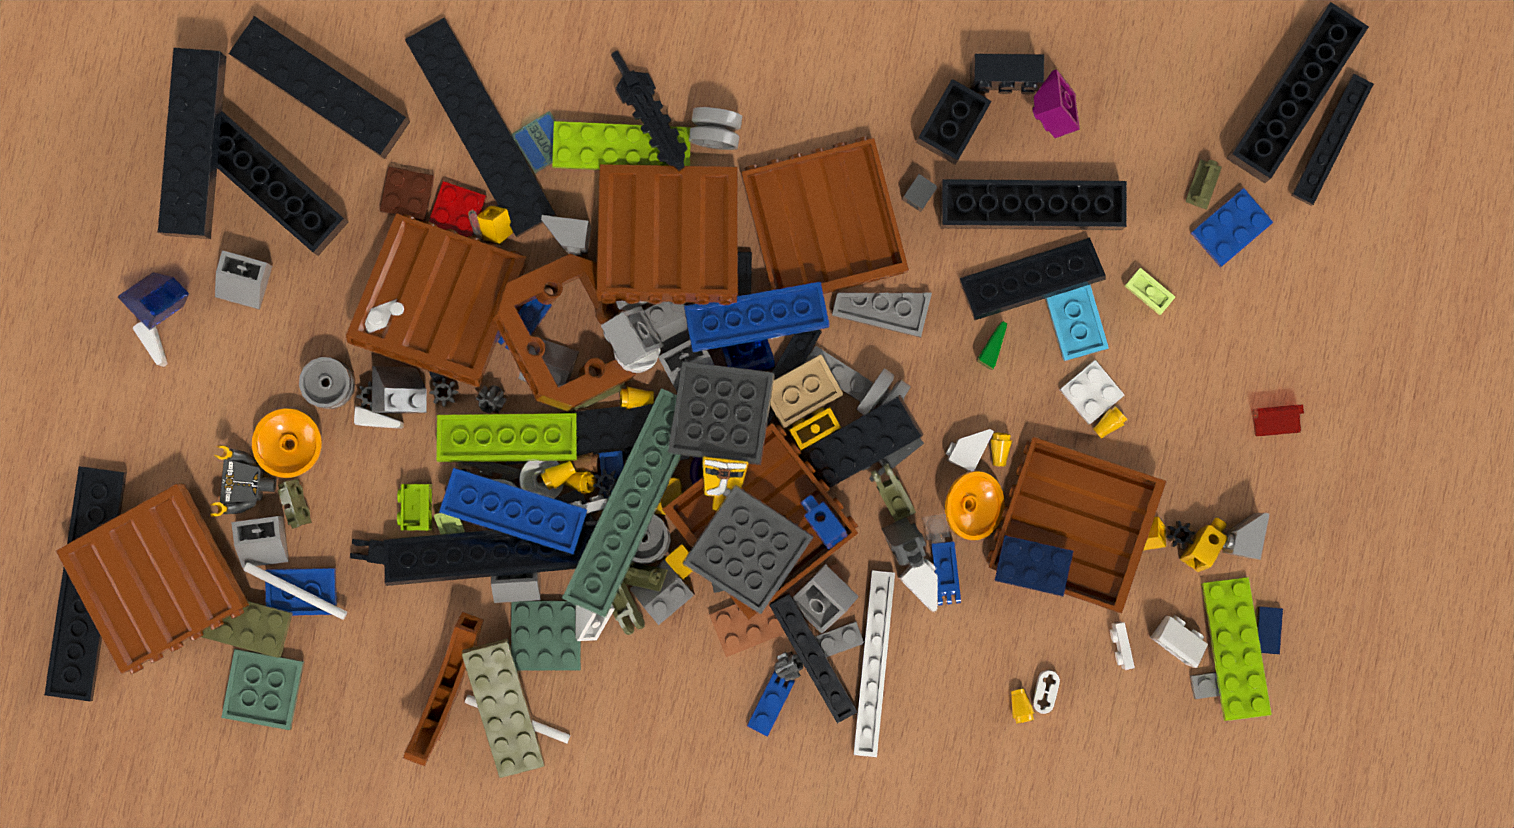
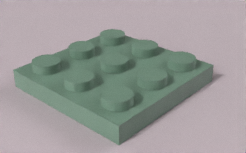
(544, 636)
(262, 689)

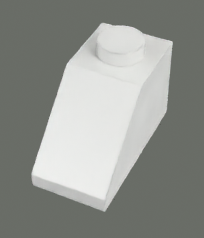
(968, 450)
(590, 624)

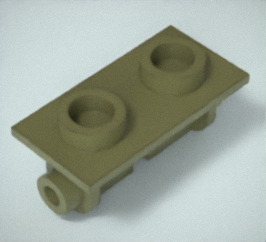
(1203, 183)
(298, 513)
(645, 576)

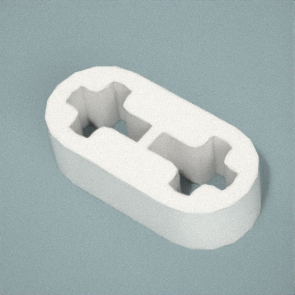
(1040, 690)

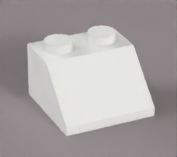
(922, 583)
(1179, 641)

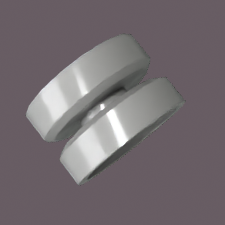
(715, 128)
(340, 387)
(880, 393)
(656, 545)

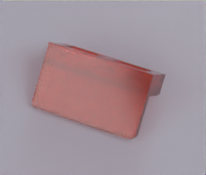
(1277, 420)

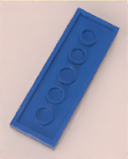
(757, 317)
(513, 511)

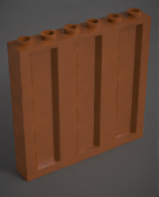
(825, 218)
(668, 234)
(447, 299)
(782, 485)
(1085, 508)
(153, 579)

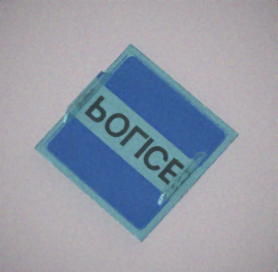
(537, 141)

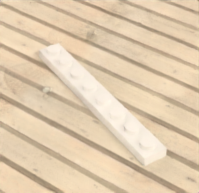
(874, 663)

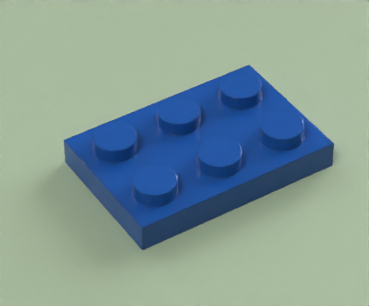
(1232, 227)
(316, 581)

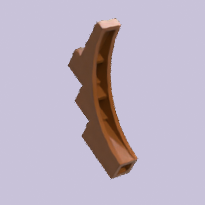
(445, 690)

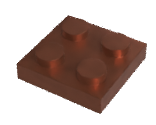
(407, 193)

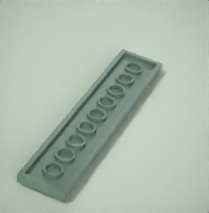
(626, 513)

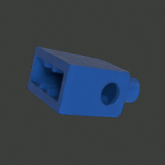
(829, 530)

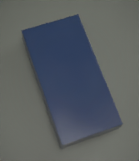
(1269, 629)

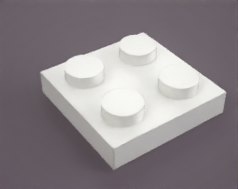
(1091, 392)

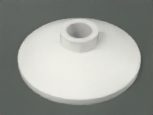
(528, 478)

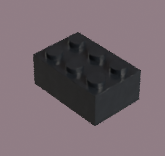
(1007, 73)
(953, 121)

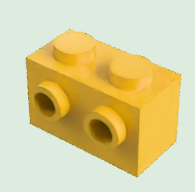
(814, 429)

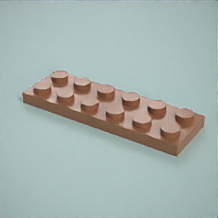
(739, 633)

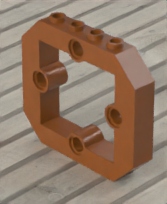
(517, 337)

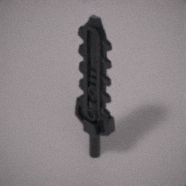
(637, 90)

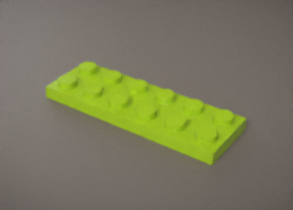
(591, 144)
(506, 437)
(1236, 649)

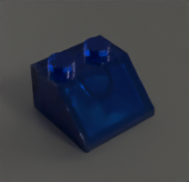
(154, 298)
(749, 355)

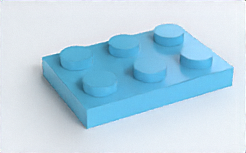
(1077, 323)

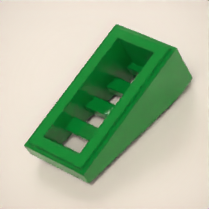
(990, 353)

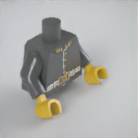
(241, 482)

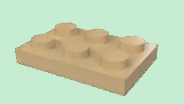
(803, 391)

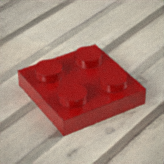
(453, 207)

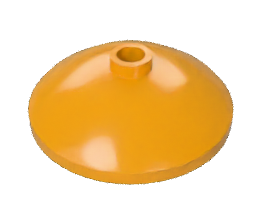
(271, 439)
(982, 509)

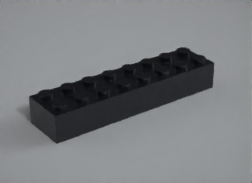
(319, 87)
(1297, 92)
(192, 143)
(276, 188)
(1033, 204)

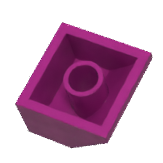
(1056, 106)

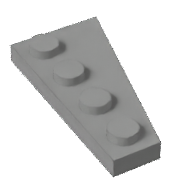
(889, 311)

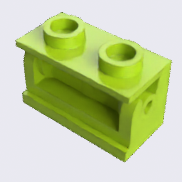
(415, 507)

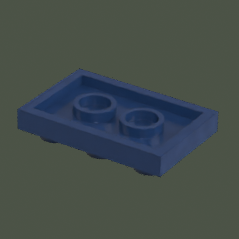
(1034, 566)

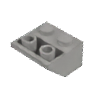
(241, 279)
(673, 360)
(260, 541)

